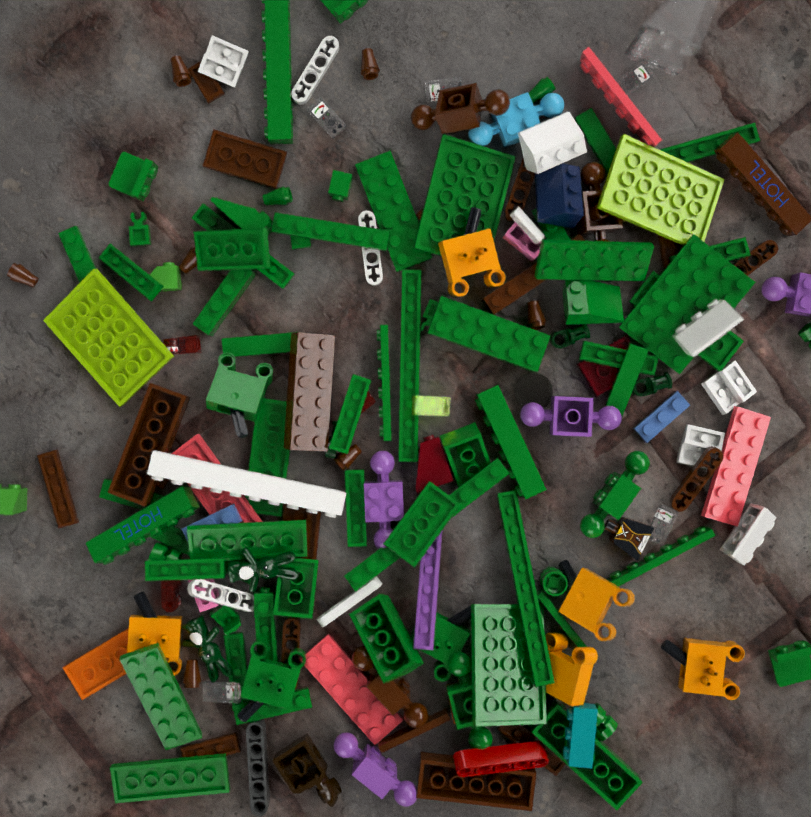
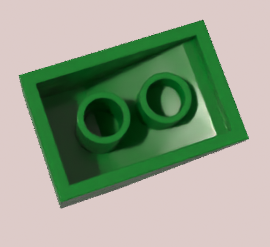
(243, 216)
(591, 302)
(465, 452)
(297, 596)

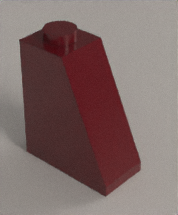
(432, 464)

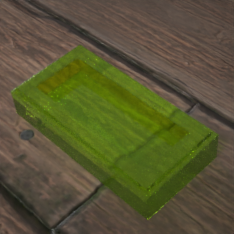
(431, 406)

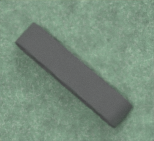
(258, 775)

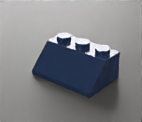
(559, 196)

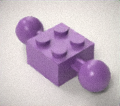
(797, 294)
(571, 416)
(383, 497)
(375, 770)

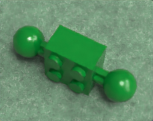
(615, 495)
(461, 701)

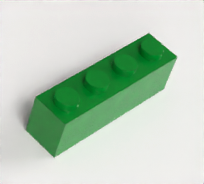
(223, 300)

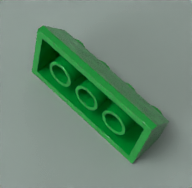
(386, 638)

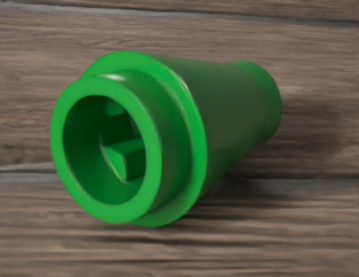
(542, 88)
(280, 196)

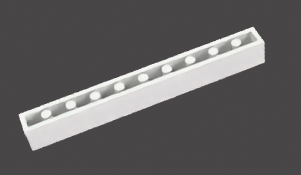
(247, 483)

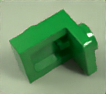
(264, 602)
(226, 618)

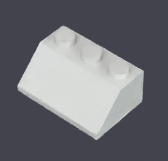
(551, 143)
(706, 327)
(748, 534)

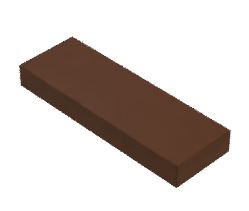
(223, 744)

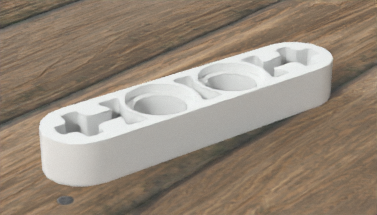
(311, 68)
(366, 251)
(224, 592)
(348, 602)

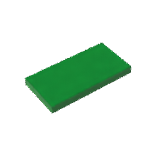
(232, 249)
(422, 524)

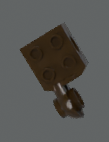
(305, 767)

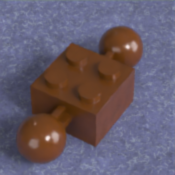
(460, 109)
(595, 220)
(392, 694)

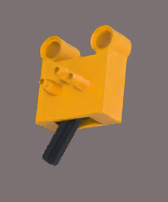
(470, 255)
(704, 666)

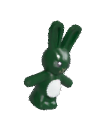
(265, 568)
(208, 651)

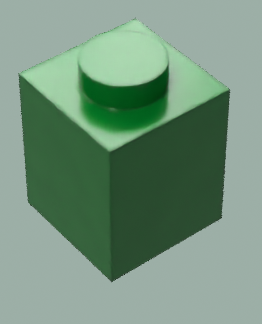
(340, 186)

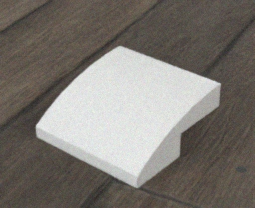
(223, 61)
(527, 225)
(728, 387)
(695, 442)

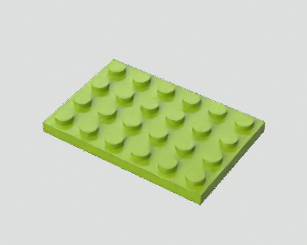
(659, 192)
(108, 337)

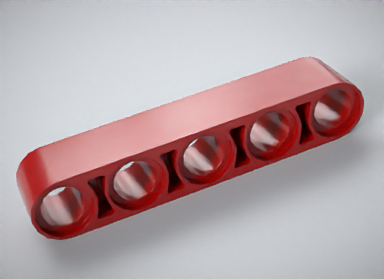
(500, 759)

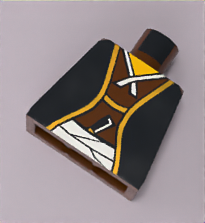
(629, 535)

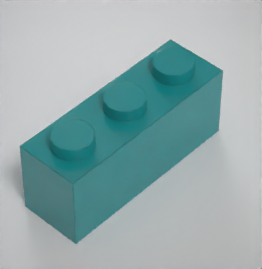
(580, 735)

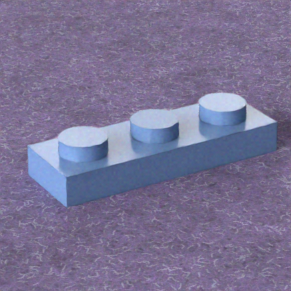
(661, 416)
(224, 516)

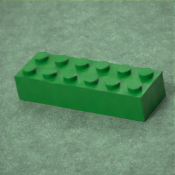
(488, 334)
(609, 774)

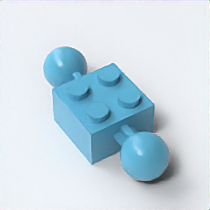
(519, 116)

